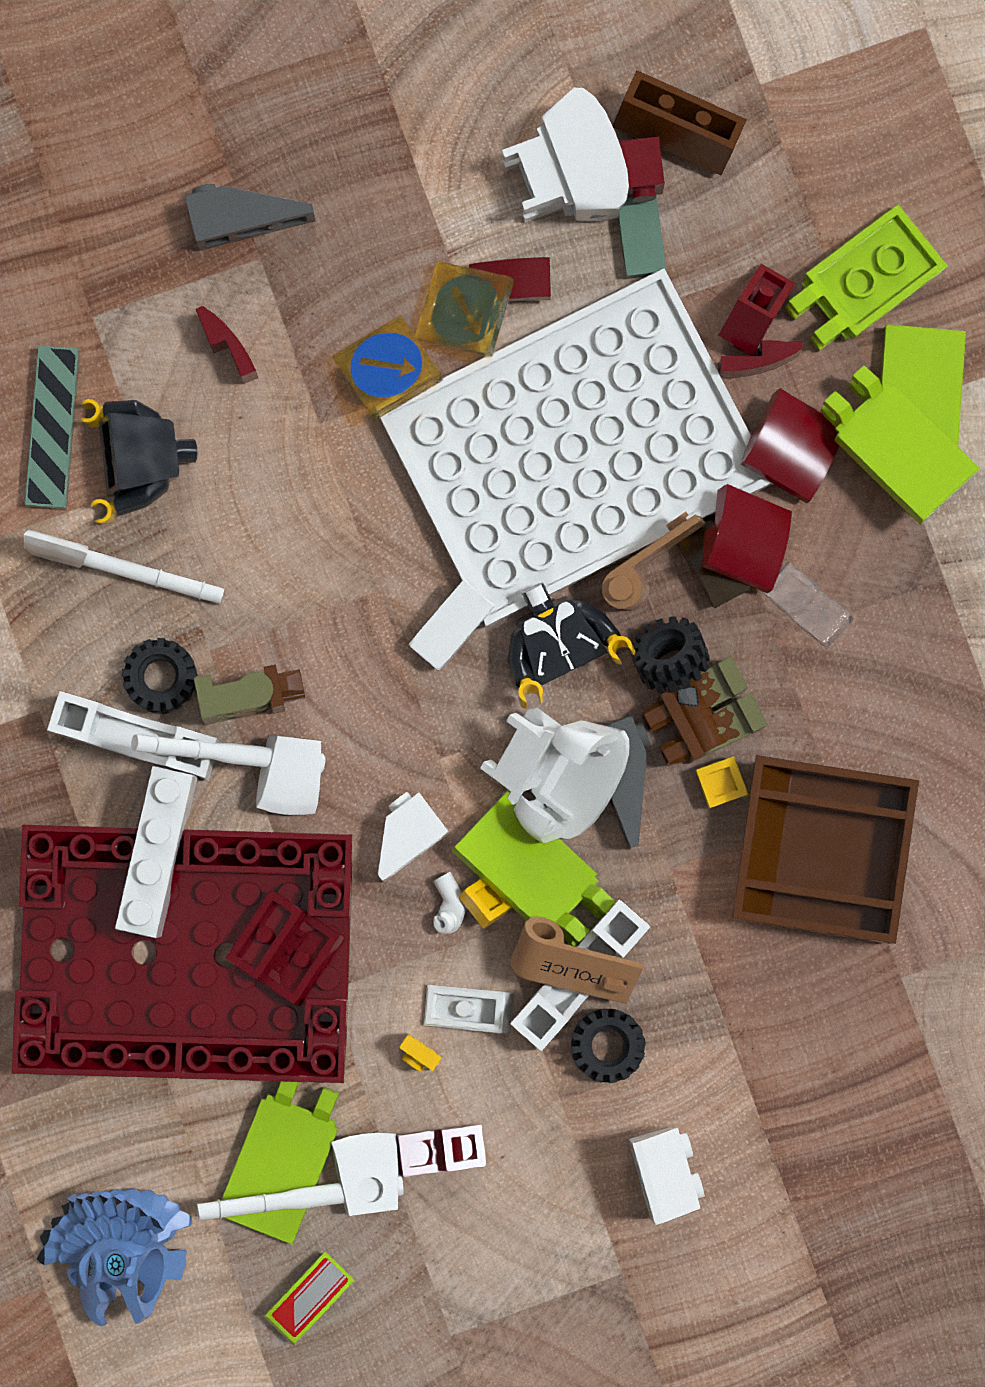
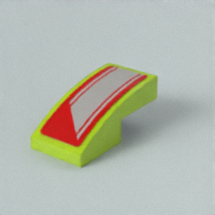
(309, 1298)

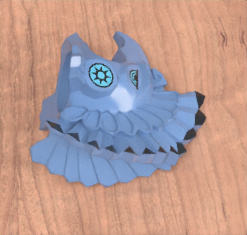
(113, 1244)

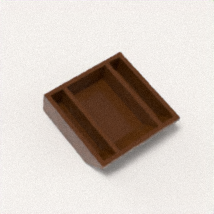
(825, 849)

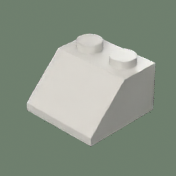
(665, 1174)

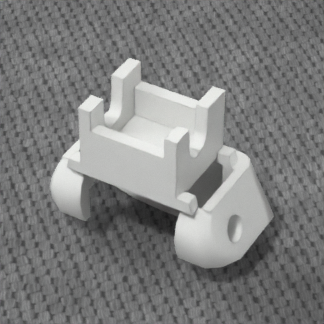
(572, 162)
(567, 768)

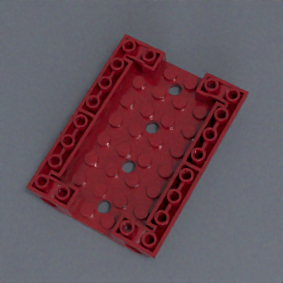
(182, 1009)

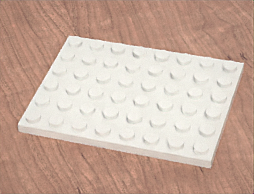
(573, 445)

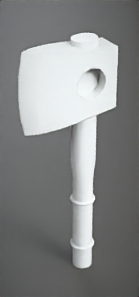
(78, 555)
(287, 773)
(365, 1175)

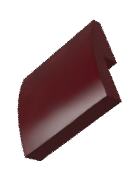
(792, 446)
(747, 538)
(284, 948)

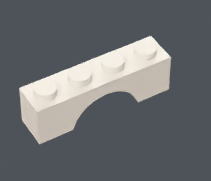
(114, 729)
(155, 852)
(554, 1006)

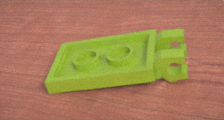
(867, 277)
(928, 370)
(899, 446)
(532, 874)
(282, 1154)

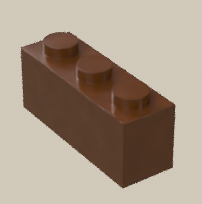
(681, 121)

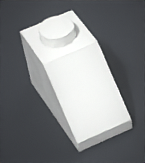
(408, 833)

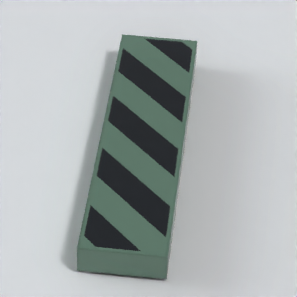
(52, 427)

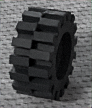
(145, 655)
(674, 670)
(633, 1045)

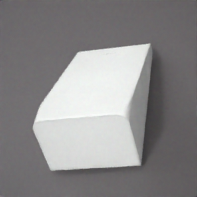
(451, 625)
(468, 1009)

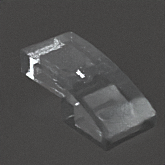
(808, 605)

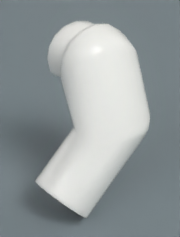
(452, 909)

